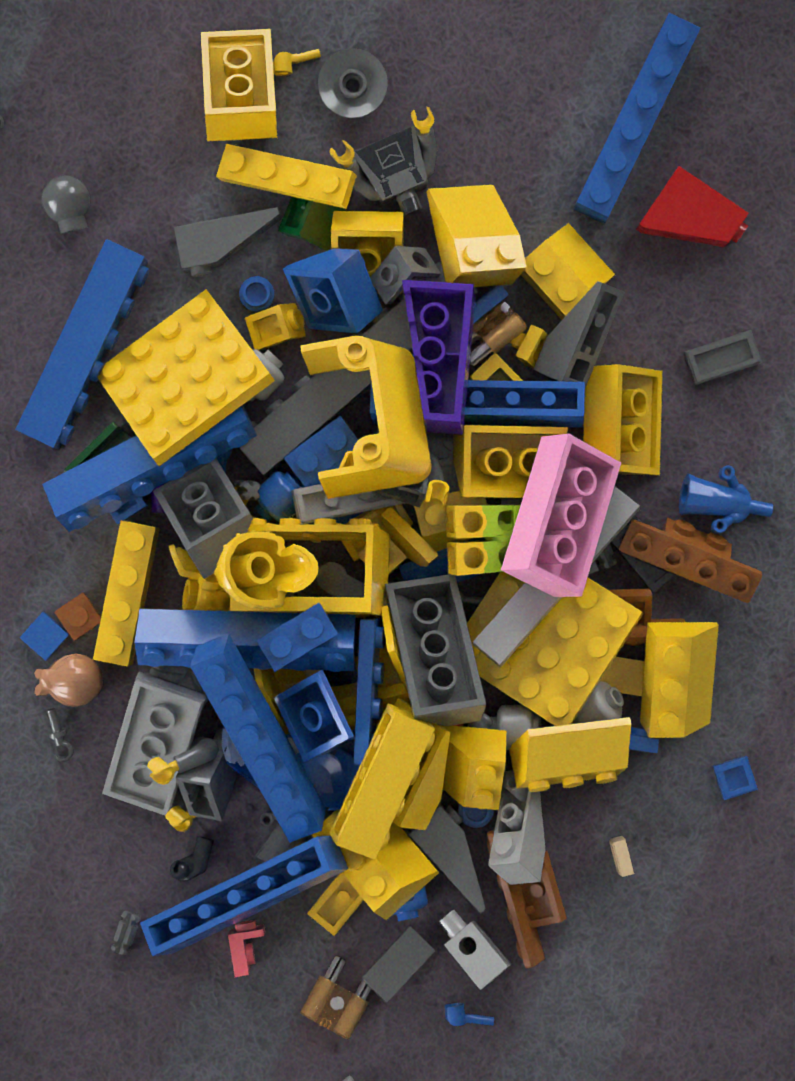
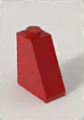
(693, 213)

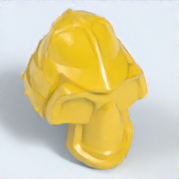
(261, 570)
(198, 592)

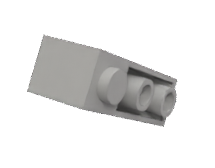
(518, 835)

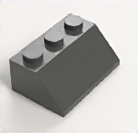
(204, 513)

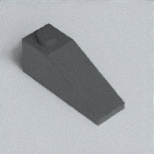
(217, 240)
(578, 339)
(448, 849)

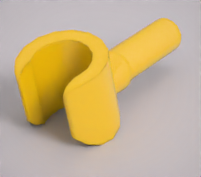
(283, 61)

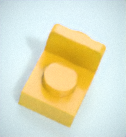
(275, 325)

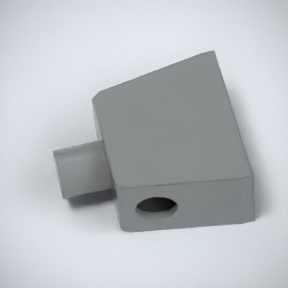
(485, 962)

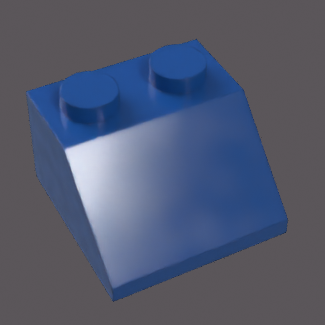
(334, 291)
(314, 717)

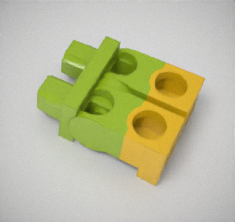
(477, 521)

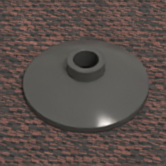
(349, 66)

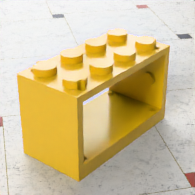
(327, 529)

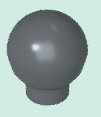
(66, 202)

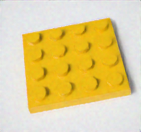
(183, 377)
(565, 652)

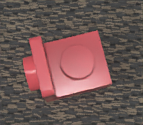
(243, 953)

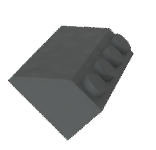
(436, 650)

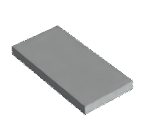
(156, 724)

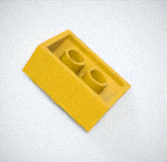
(625, 416)
(497, 458)
(678, 677)
(571, 754)
(392, 877)

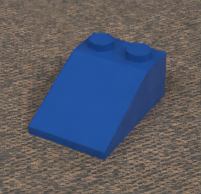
(323, 453)

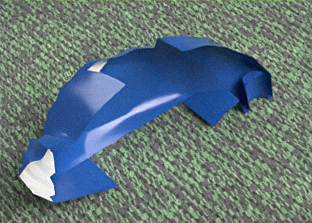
(329, 772)

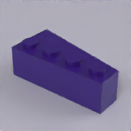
(441, 343)

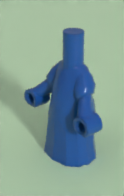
(710, 498)

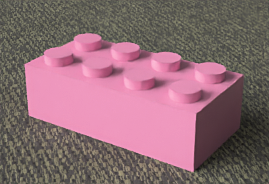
(561, 516)

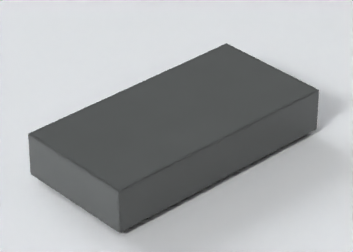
(722, 357)
(397, 964)

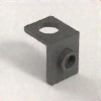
(401, 266)

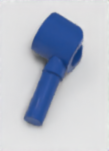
(456, 1016)

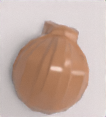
(70, 680)

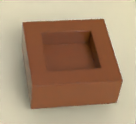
(78, 616)

